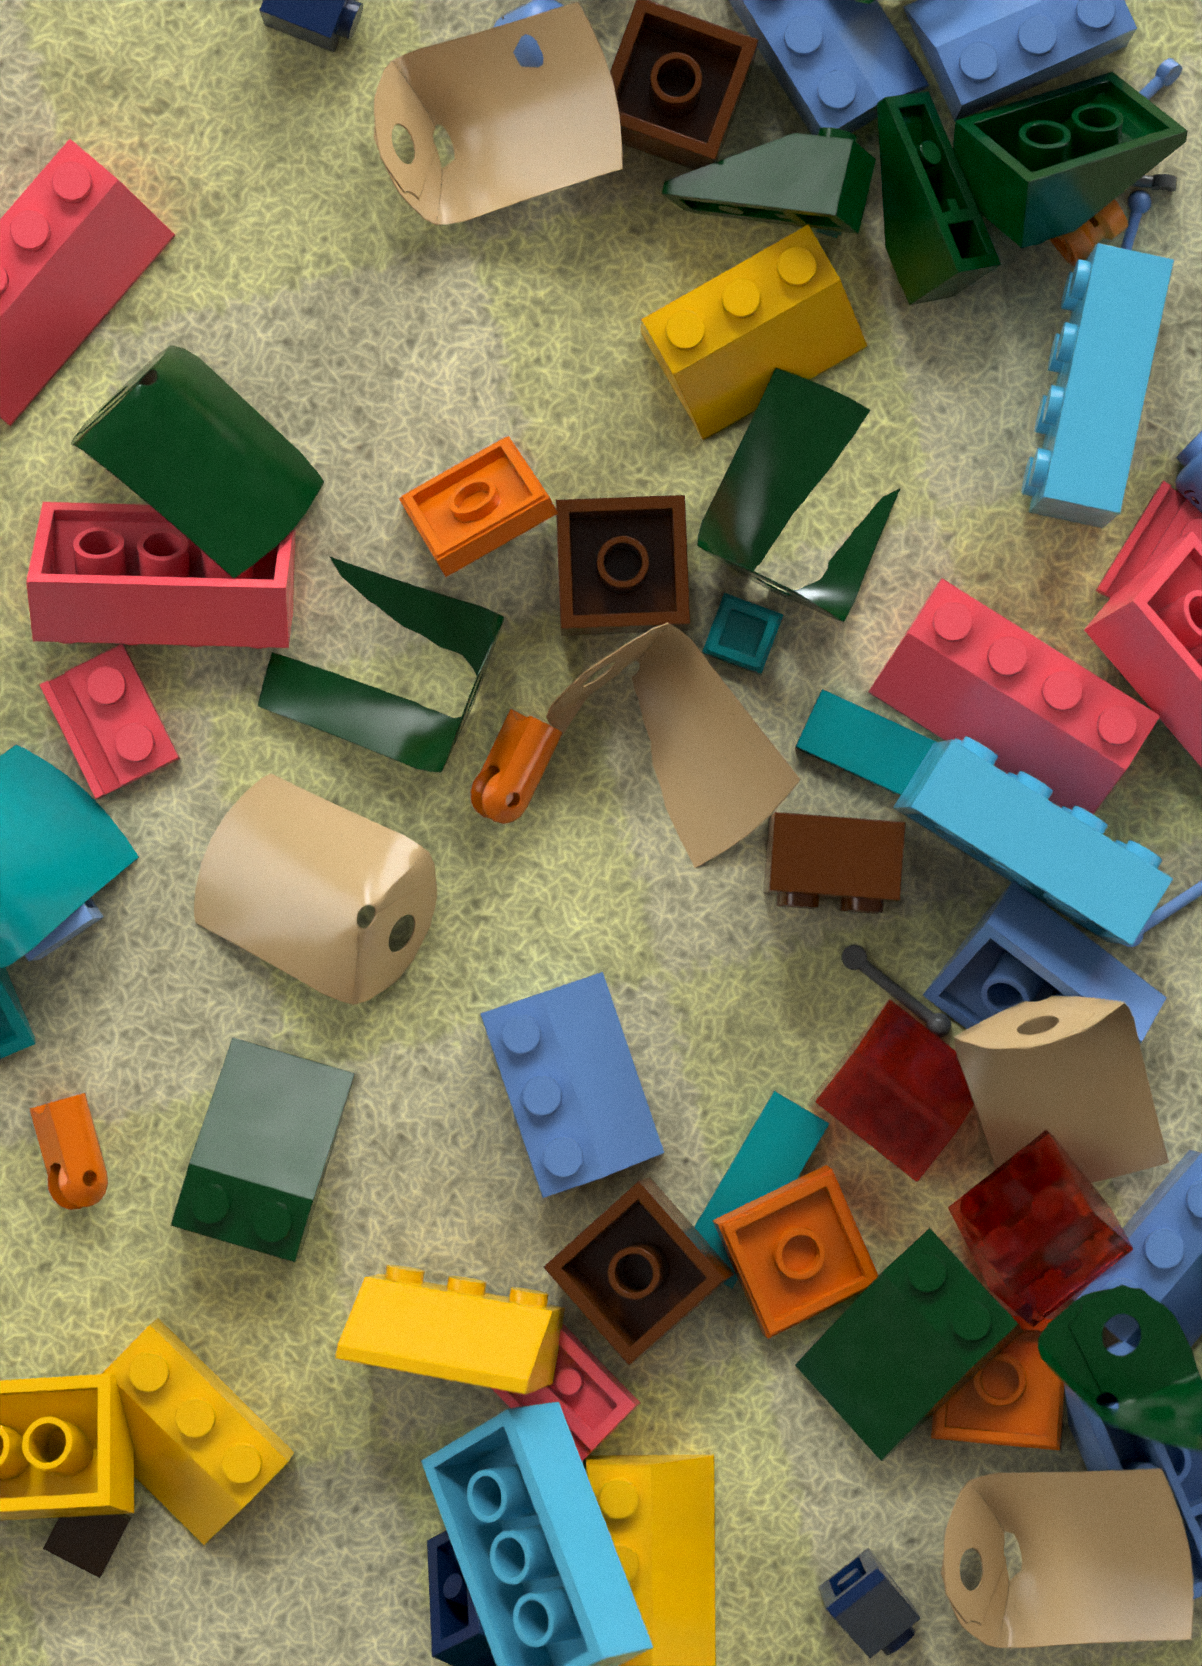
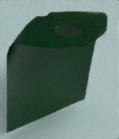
(203, 459)
(777, 465)
(373, 716)
(1153, 1384)

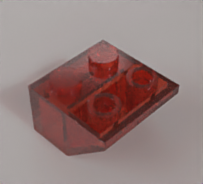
(899, 1091)
(1039, 1229)

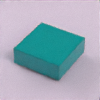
(742, 633)

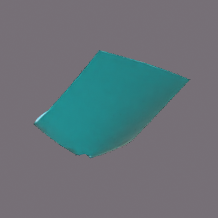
(52, 850)

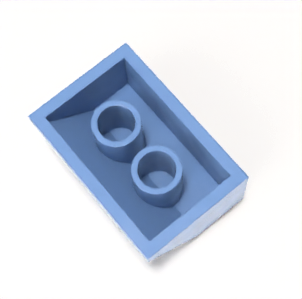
(1004, 47)
(831, 57)
(1029, 954)
(572, 1084)
(1165, 1253)

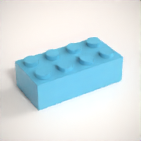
(1099, 387)
(1034, 842)
(535, 1544)

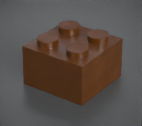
(679, 83)
(622, 564)
(834, 859)
(638, 1270)

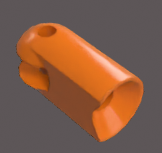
(514, 767)
(71, 1152)

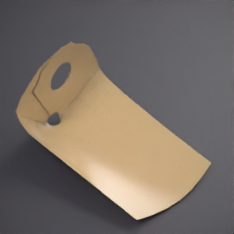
(509, 124)
(706, 749)
(295, 874)
(1069, 1071)
(1096, 1552)

